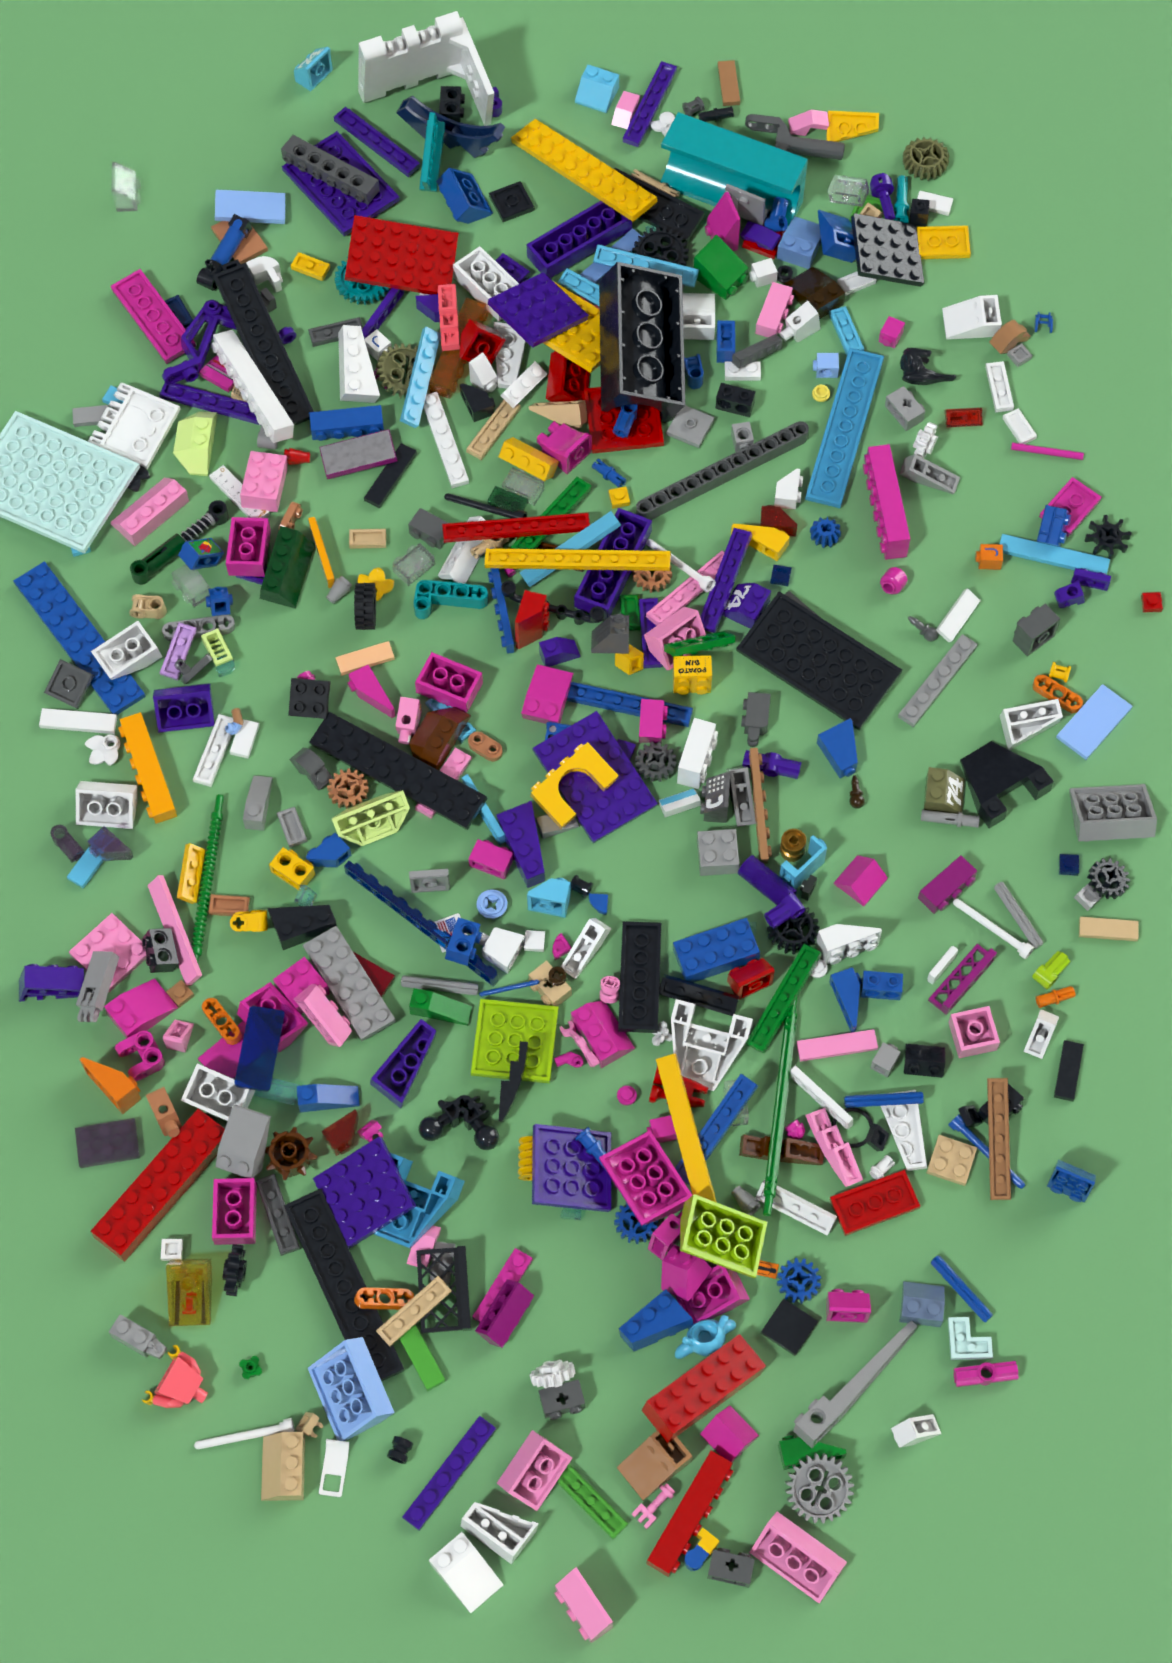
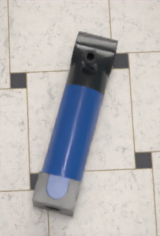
(238, 229)

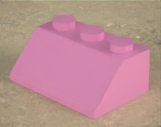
(679, 626)
(324, 1015)
(534, 1470)
(583, 1606)

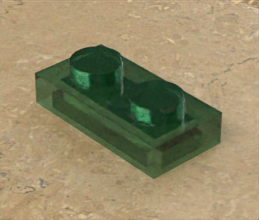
(507, 500)

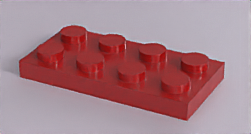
(874, 1202)

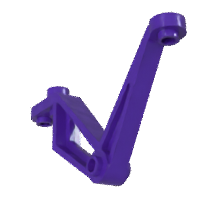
(214, 315)

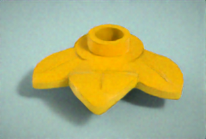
(381, 584)

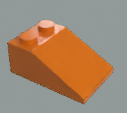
(114, 1084)

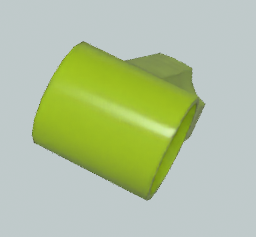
(1048, 973)

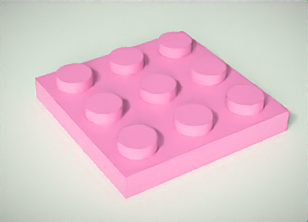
(113, 937)

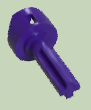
(883, 192)

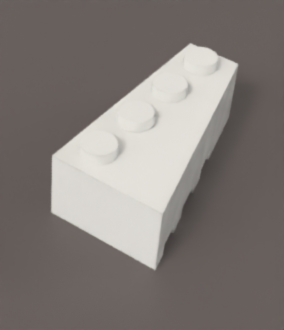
(355, 367)

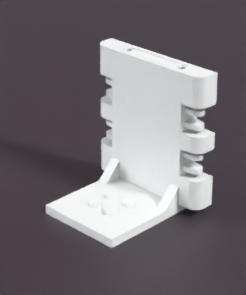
(422, 54)

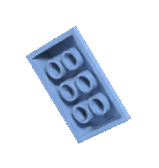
(350, 1389)

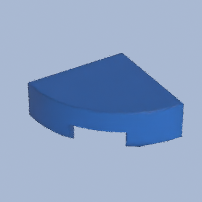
(599, 902)

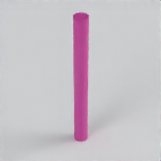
(1047, 451)

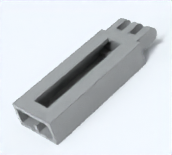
(96, 985)

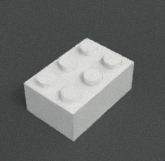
(697, 753)
(215, 1092)

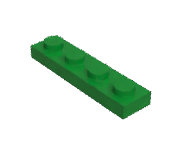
(696, 644)

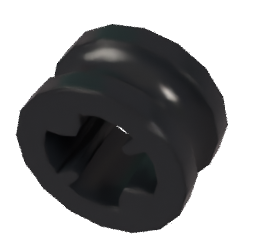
(784, 269)

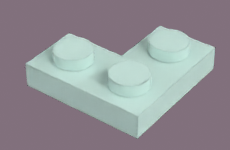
(963, 1345)

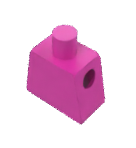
(665, 1236)

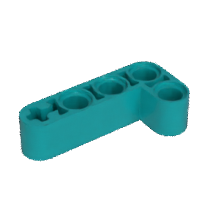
(450, 598)

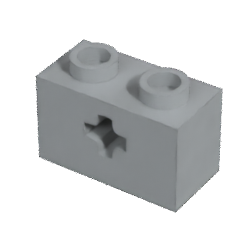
(905, 408)

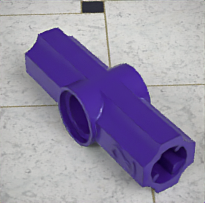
(775, 765)

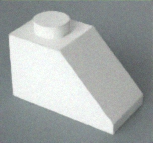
(482, 374)
(1041, 1034)
(915, 1430)

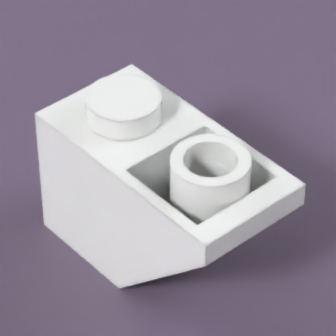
(787, 490)

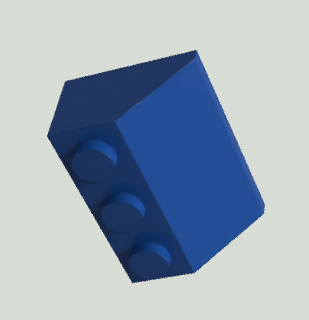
(463, 196)

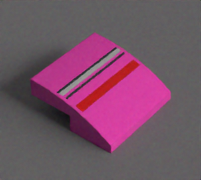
(217, 374)

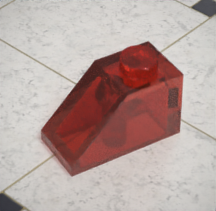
(777, 518)
(342, 1133)

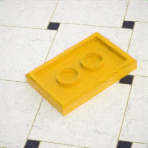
(943, 242)

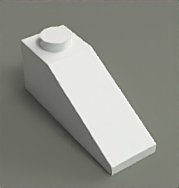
(585, 947)

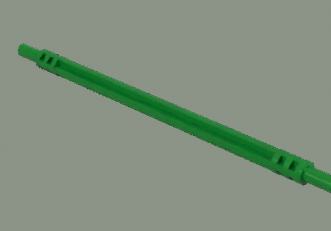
(779, 1109)

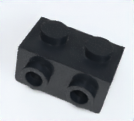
(924, 1060)

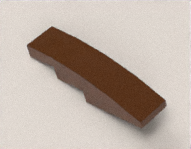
(791, 1150)

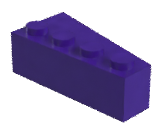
(523, 841)
(402, 1066)

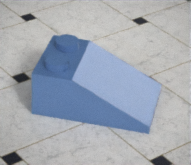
(800, 243)

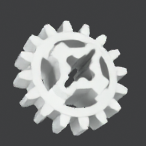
(925, 440)
(552, 1373)

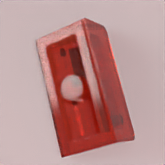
(963, 417)

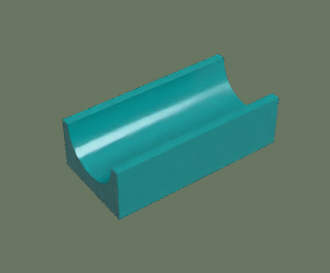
(710, 157)

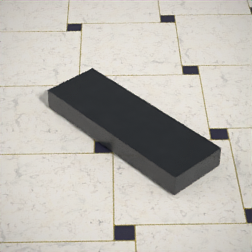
(1068, 1070)

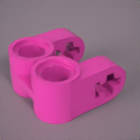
(146, 1052)

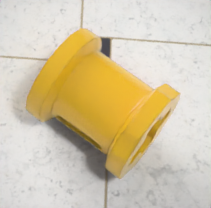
(1059, 672)

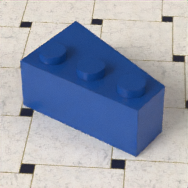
(655, 1321)

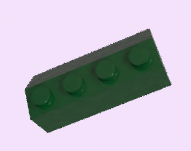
(287, 567)

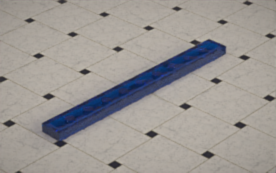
(415, 917)

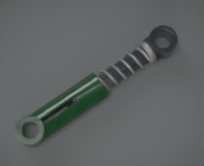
(172, 547)

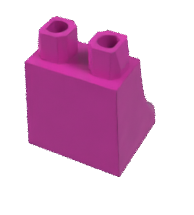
(565, 445)

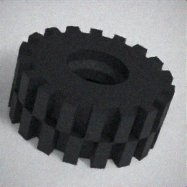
(365, 606)

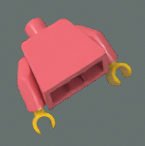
(179, 1383)

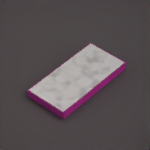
(358, 454)

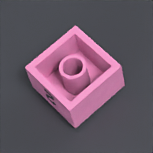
(974, 1032)

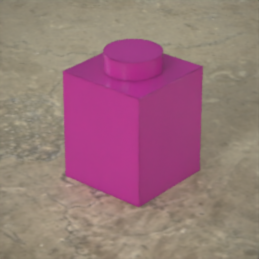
(891, 332)
(662, 1129)

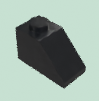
(477, 402)

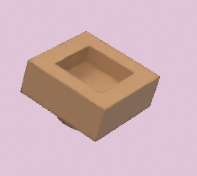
(180, 993)

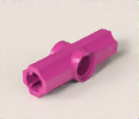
(972, 1374)

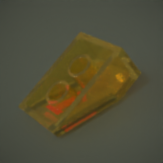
(189, 1292)

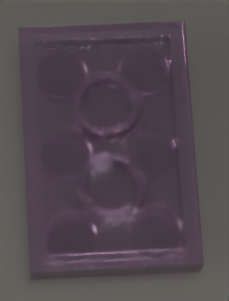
(107, 1143)

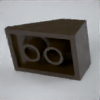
(818, 289)

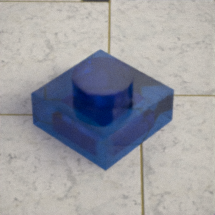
(1068, 864)

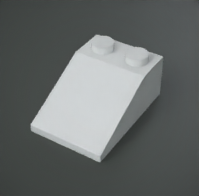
(127, 652)
(465, 1572)

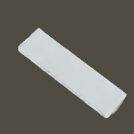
(460, 560)

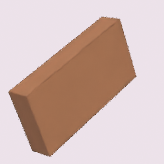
(227, 905)

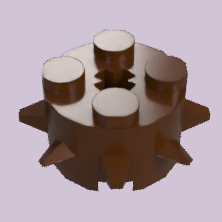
(297, 1146)

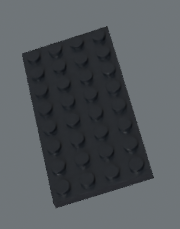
(819, 660)

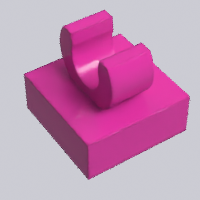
(369, 1130)

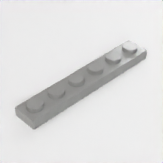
(937, 680)

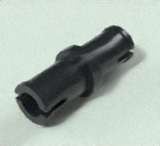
(716, 114)

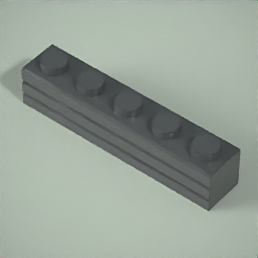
(757, 351)

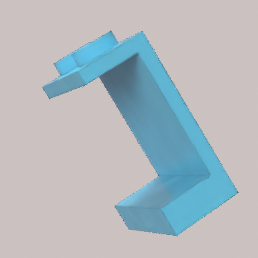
(795, 877)

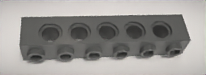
(330, 169)

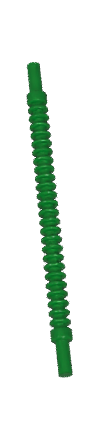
(216, 817)

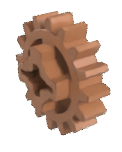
(659, 579)
(347, 780)

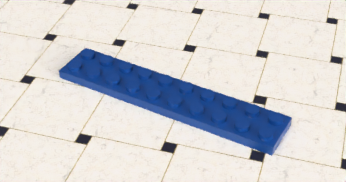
(75, 635)

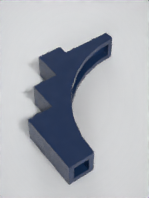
(471, 137)

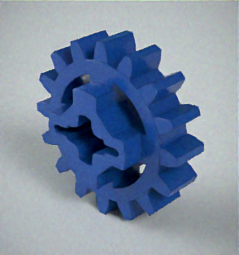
(628, 1219)
(807, 1280)

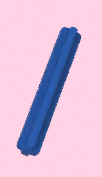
(884, 1099)
(961, 1288)

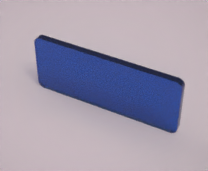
(259, 1048)

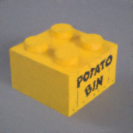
(692, 674)

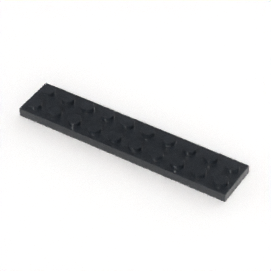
(262, 340)
(398, 770)
(340, 1278)

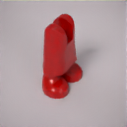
(690, 1085)

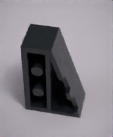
(301, 923)

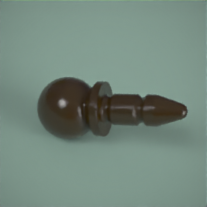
(856, 798)

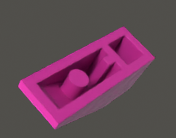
(369, 689)

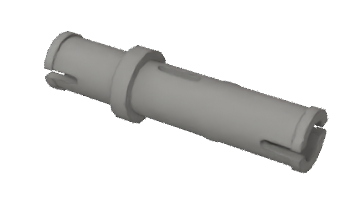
(950, 818)

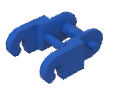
(1049, 322)

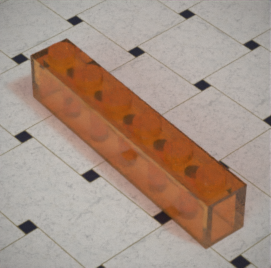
(450, 365)

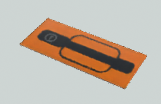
(767, 1269)

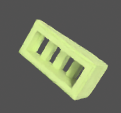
(213, 636)

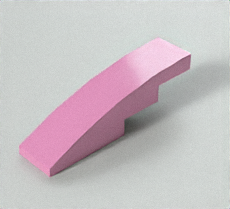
(835, 1150)

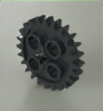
(655, 239)

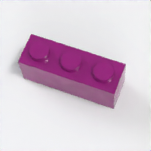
(948, 885)
(504, 1313)

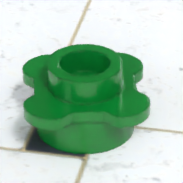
(255, 1371)

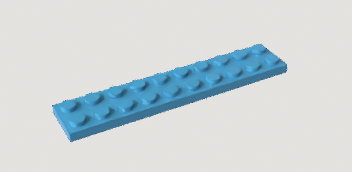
(844, 428)

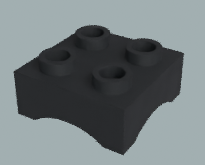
(309, 698)

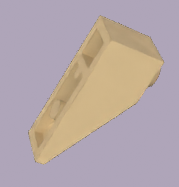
(567, 412)

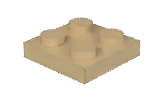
(951, 1160)

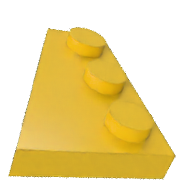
(848, 125)

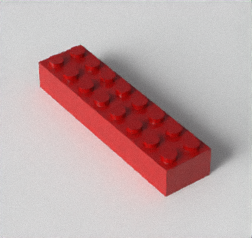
(159, 1186)

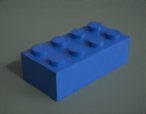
(716, 950)

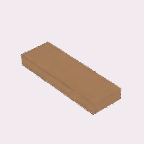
(728, 83)

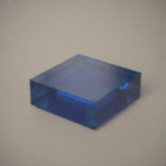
(780, 575)

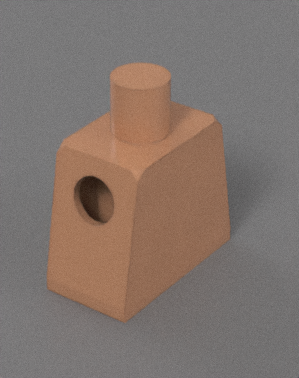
(168, 1119)

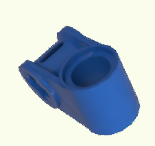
(693, 369)

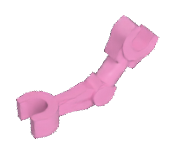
(591, 1059)

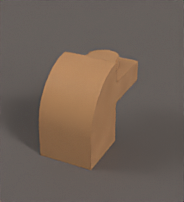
(1009, 336)

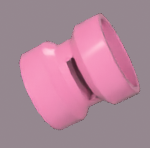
(609, 989)

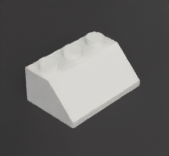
(106, 804)

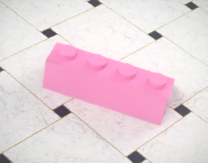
(151, 510)
(798, 1557)

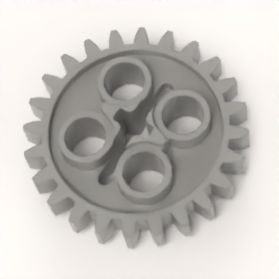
(802, 1480)

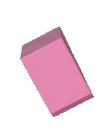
(178, 1035)

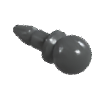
(929, 633)

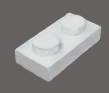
(750, 372)

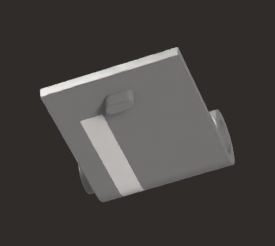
(748, 205)

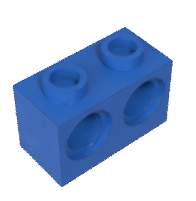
(725, 341)
(461, 941)
(881, 985)

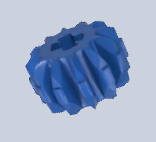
(825, 532)

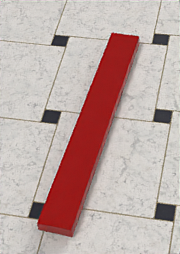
(515, 527)

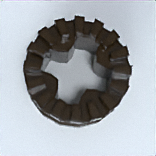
(554, 981)

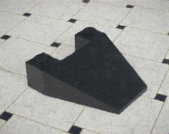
(996, 772)

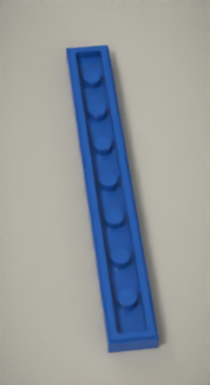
(623, 703)

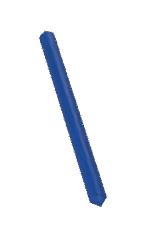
(508, 988)

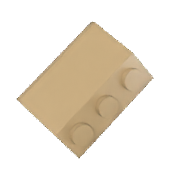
(283, 1466)

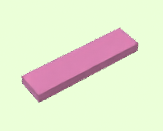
(837, 1045)

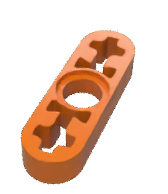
(1056, 686)
(222, 1029)
(390, 1292)

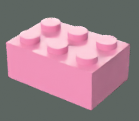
(264, 481)

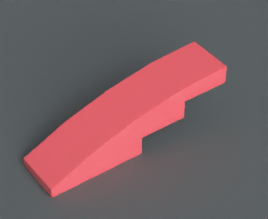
(448, 317)

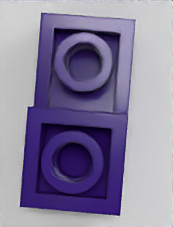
(760, 235)

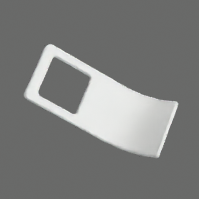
(334, 1464)

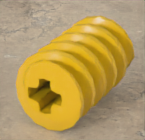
(525, 1157)

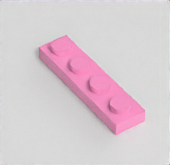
(452, 767)

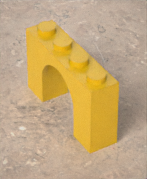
(585, 761)

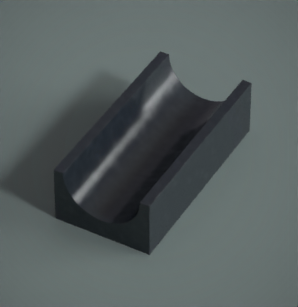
(642, 339)

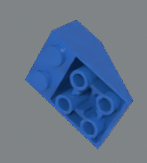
(836, 236)
(1071, 1181)

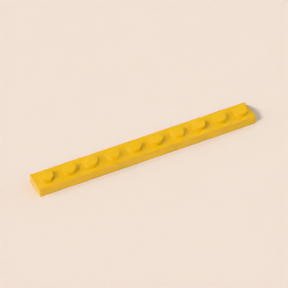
(578, 559)

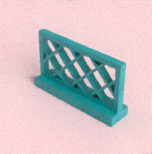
(432, 154)

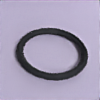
(864, 1114)

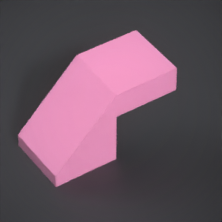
(624, 110)
(803, 122)
(426, 1242)

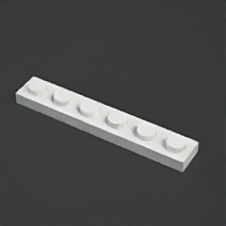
(445, 441)

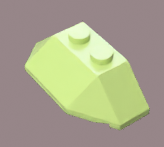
(195, 442)
(372, 818)

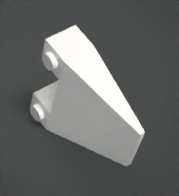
(703, 1051)

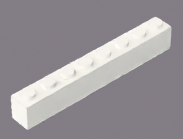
(252, 386)

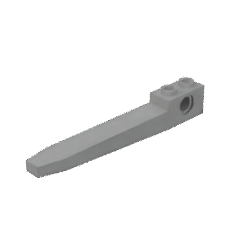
(832, 1411)

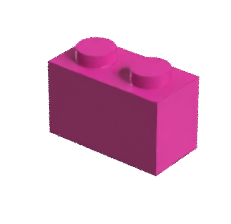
(491, 858)

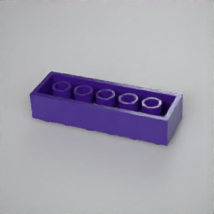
(569, 242)
(605, 586)

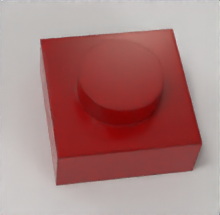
(1152, 602)

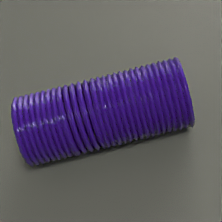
(769, 882)

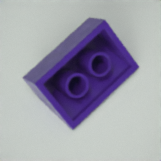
(184, 708)

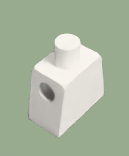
(801, 323)
(502, 947)

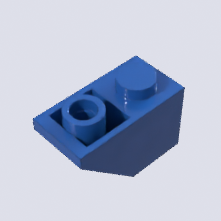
(330, 853)

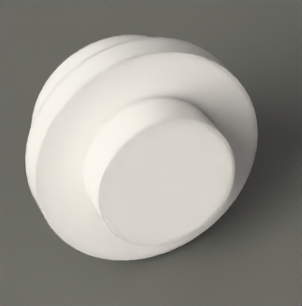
(819, 970)

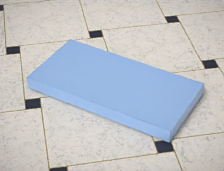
(250, 205)
(1094, 722)

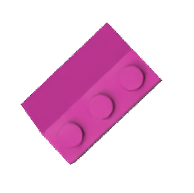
(271, 998)
(600, 1030)

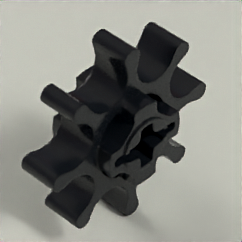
(1108, 537)
(234, 1270)

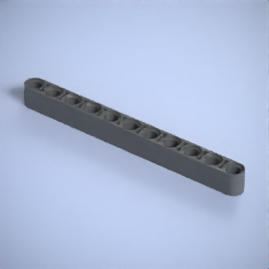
(726, 464)

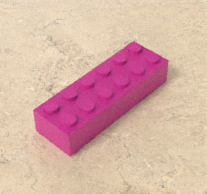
(887, 502)

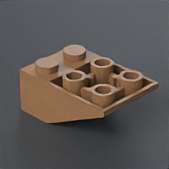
(654, 1464)

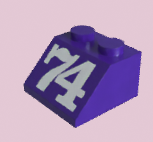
(747, 603)

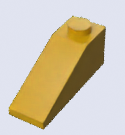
(766, 539)

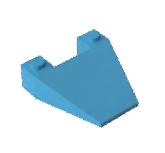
(429, 1205)

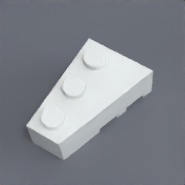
(1028, 721)
(498, 1531)

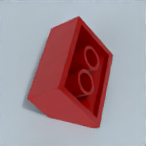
(565, 379)
(531, 618)

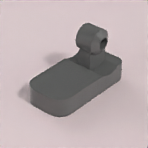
(187, 672)

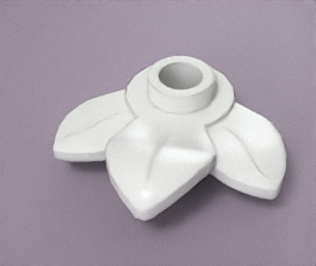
(664, 123)
(101, 750)

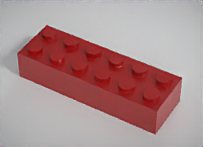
(703, 1388)

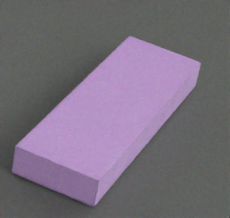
(178, 649)

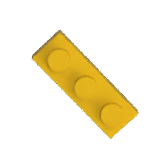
(191, 873)

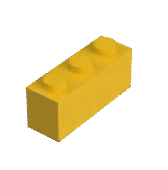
(528, 459)

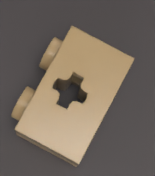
(550, 996)

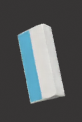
(679, 802)

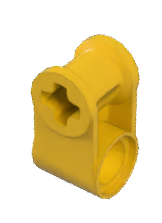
(253, 921)

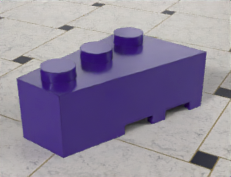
(50, 981)

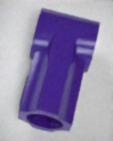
(788, 908)

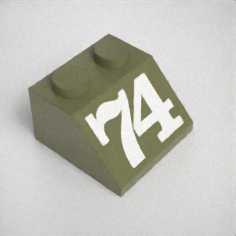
(943, 791)

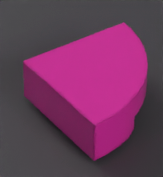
(560, 947)

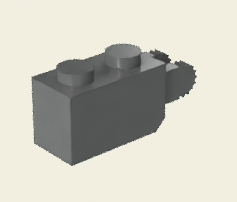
(756, 717)

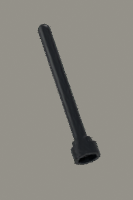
(485, 507)

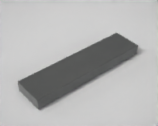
(277, 1215)

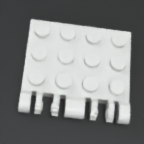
(136, 425)

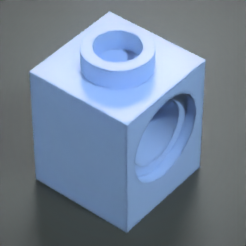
(826, 365)

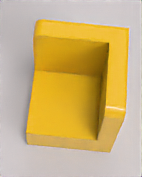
(630, 662)

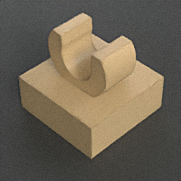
(307, 1424)

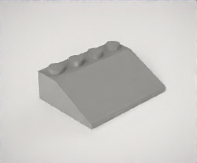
(1112, 812)

